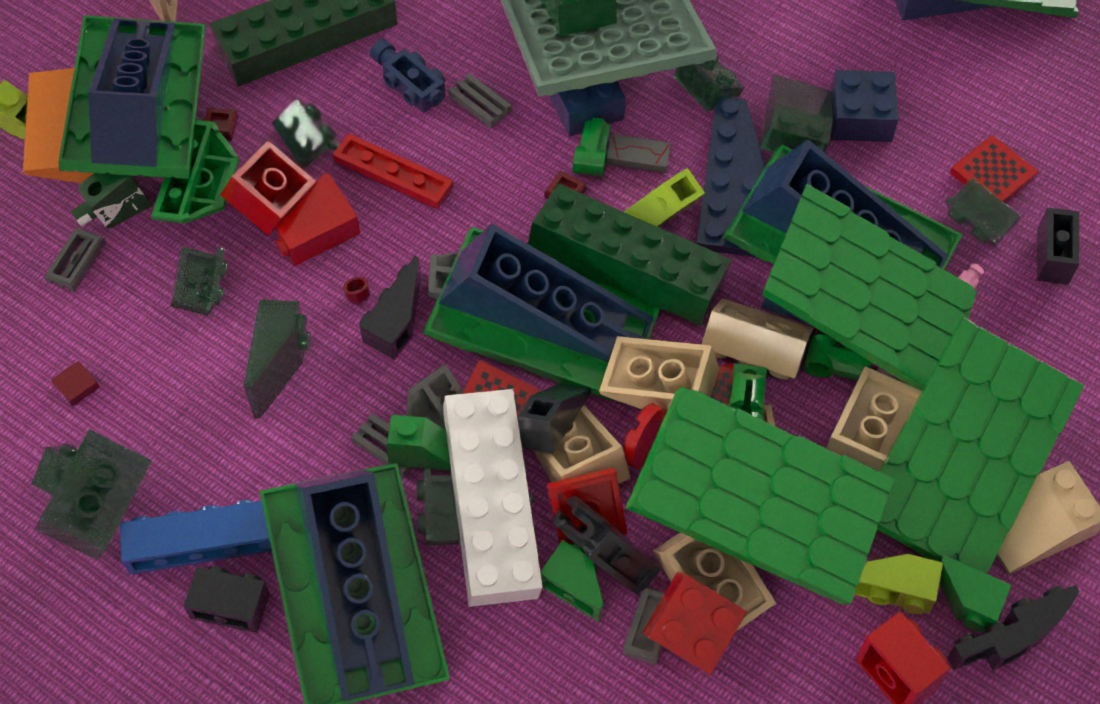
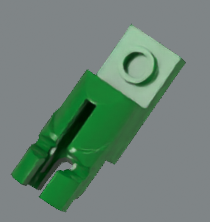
(748, 389)

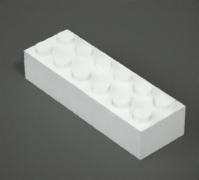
(491, 498)

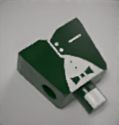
(110, 199)

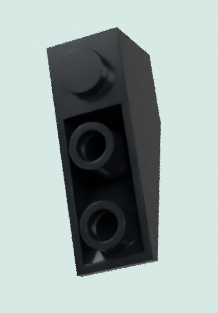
(392, 319)
(549, 416)

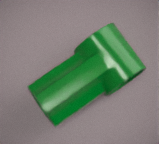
(592, 153)
(828, 358)

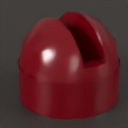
(354, 284)

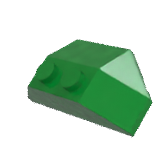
(210, 171)

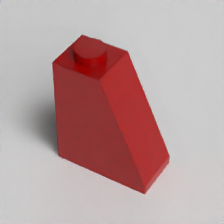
(317, 222)

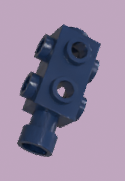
(409, 75)

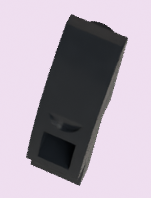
(1018, 634)

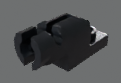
(607, 546)

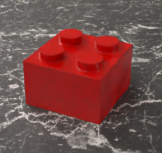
(267, 187)
(694, 622)
(902, 661)

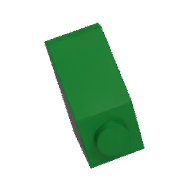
(417, 443)
(573, 579)
(972, 594)

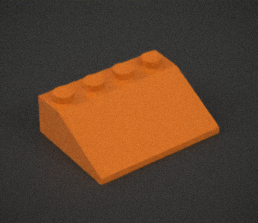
(45, 124)

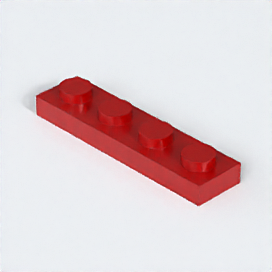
(393, 171)

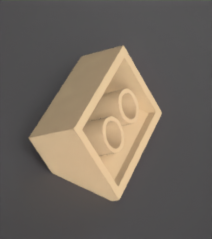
(757, 338)

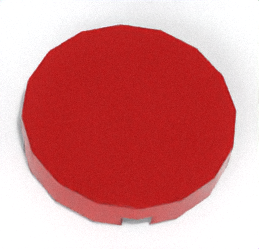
(640, 441)

